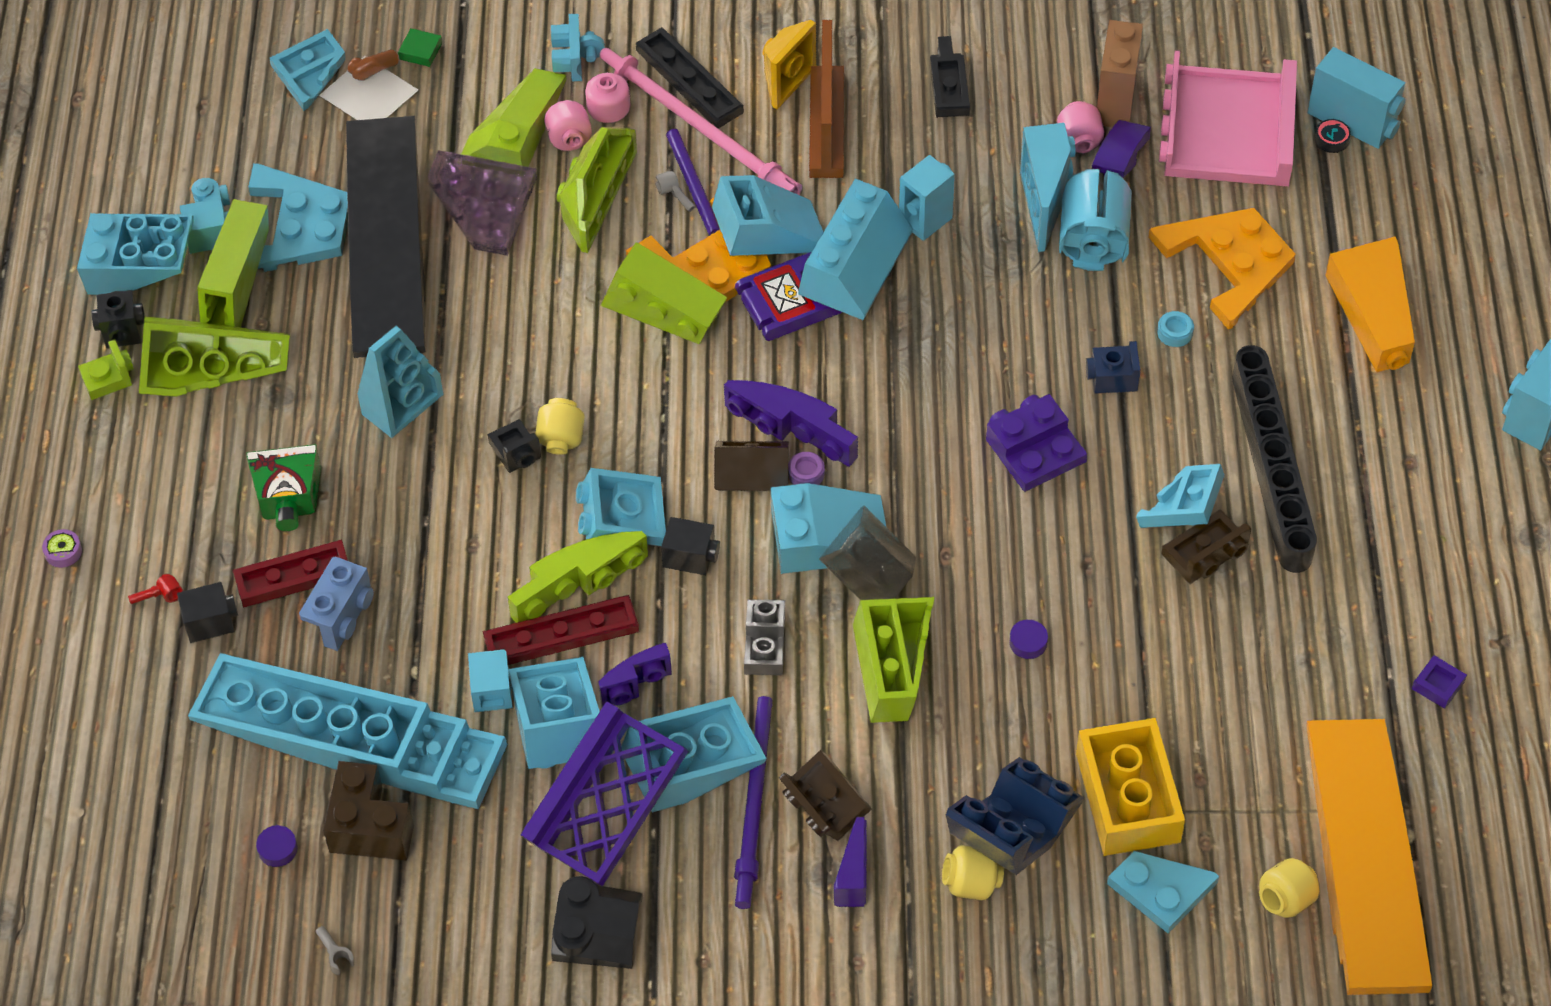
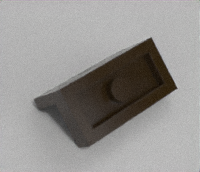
(750, 465)

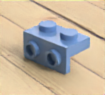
(338, 601)

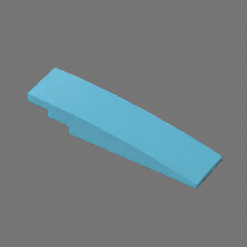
(350, 723)

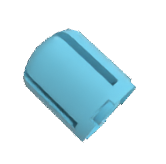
(1095, 220)

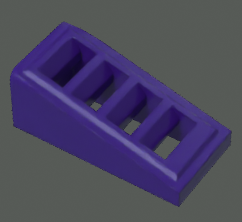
(852, 875)

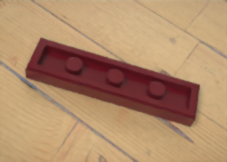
(564, 630)

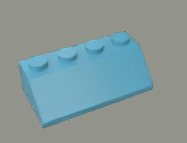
(856, 251)

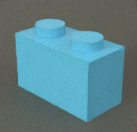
(927, 196)

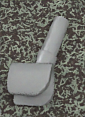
(667, 183)
(334, 950)

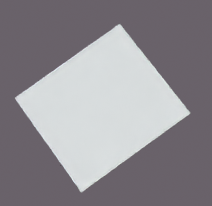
(371, 97)

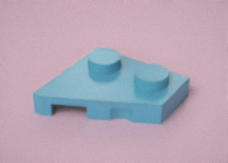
(1186, 499)
(1161, 887)

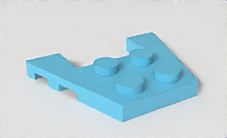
(309, 221)

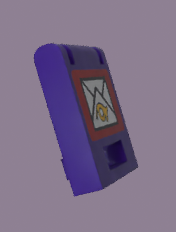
(775, 298)

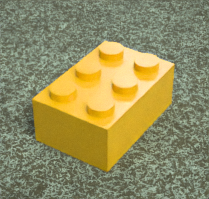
(1130, 786)

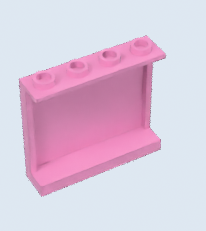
(1229, 124)

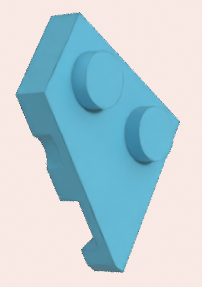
(309, 66)

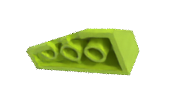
(518, 121)
(199, 355)

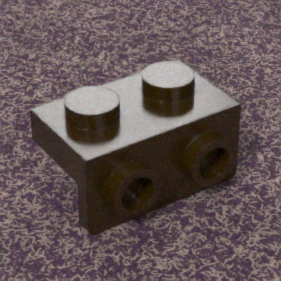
(1206, 547)
(825, 796)

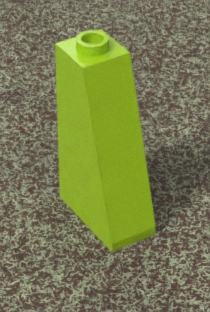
(233, 264)

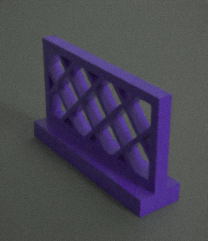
(583, 771)

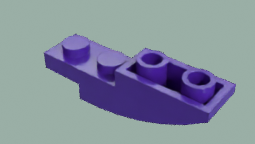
(784, 410)

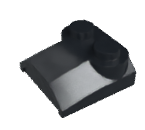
(595, 924)

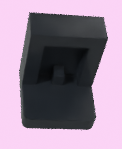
(515, 446)

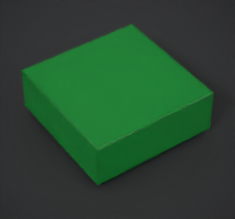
(420, 47)

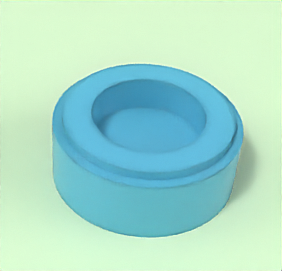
(1175, 329)

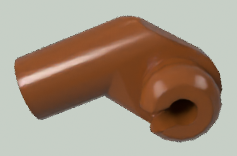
(364, 68)

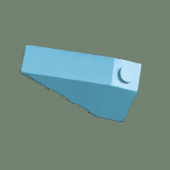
(397, 383)

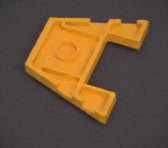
(1241, 248)
(711, 262)

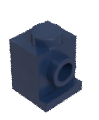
(1114, 368)

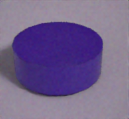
(1028, 639)
(276, 846)

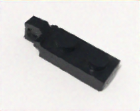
(949, 81)

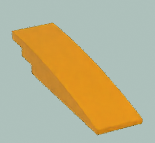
(1367, 858)

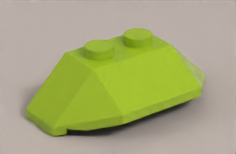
(595, 182)

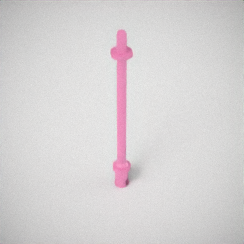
(771, 172)

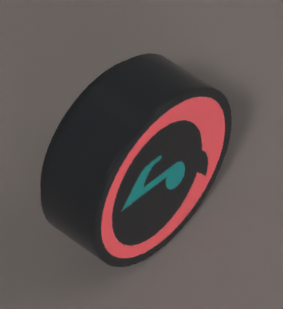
(1332, 135)

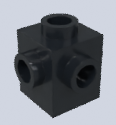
(118, 318)

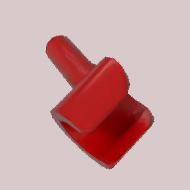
(165, 586)

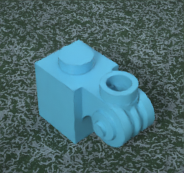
(207, 213)

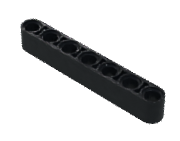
(1260, 409)

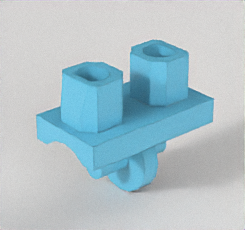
(569, 36)

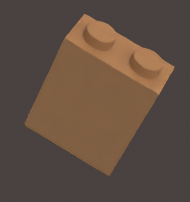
(1119, 71)

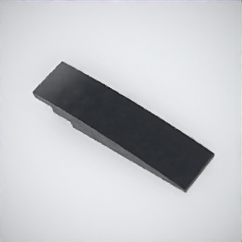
(384, 231)

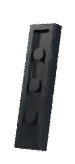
(689, 78)

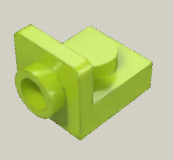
(107, 372)

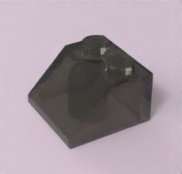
(869, 558)

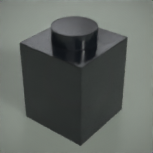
(689, 546)
(207, 612)

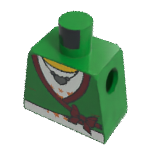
(286, 483)

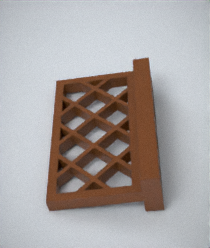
(826, 113)

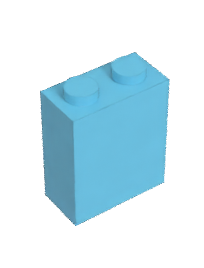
(1357, 96)

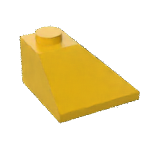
(789, 60)

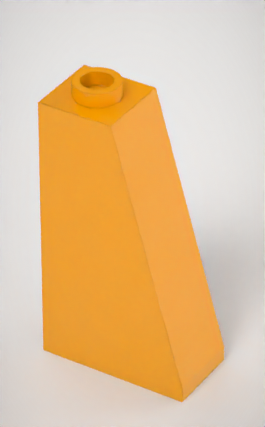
(1375, 300)

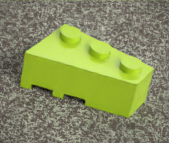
(663, 295)
(891, 653)

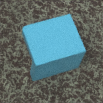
(489, 680)

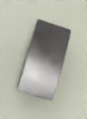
(764, 637)

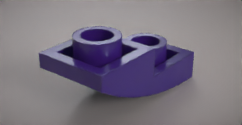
(1120, 148)
(622, 681)

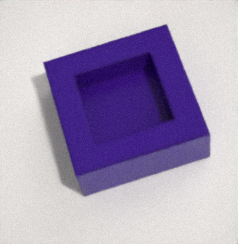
(1439, 681)

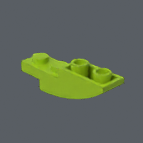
(586, 564)

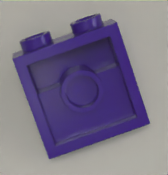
(1034, 441)

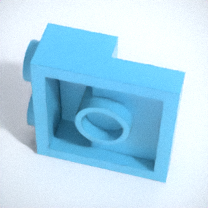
(621, 503)

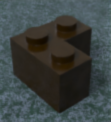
(361, 822)

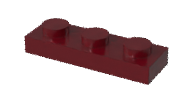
(285, 573)

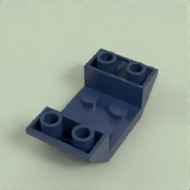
(1017, 818)

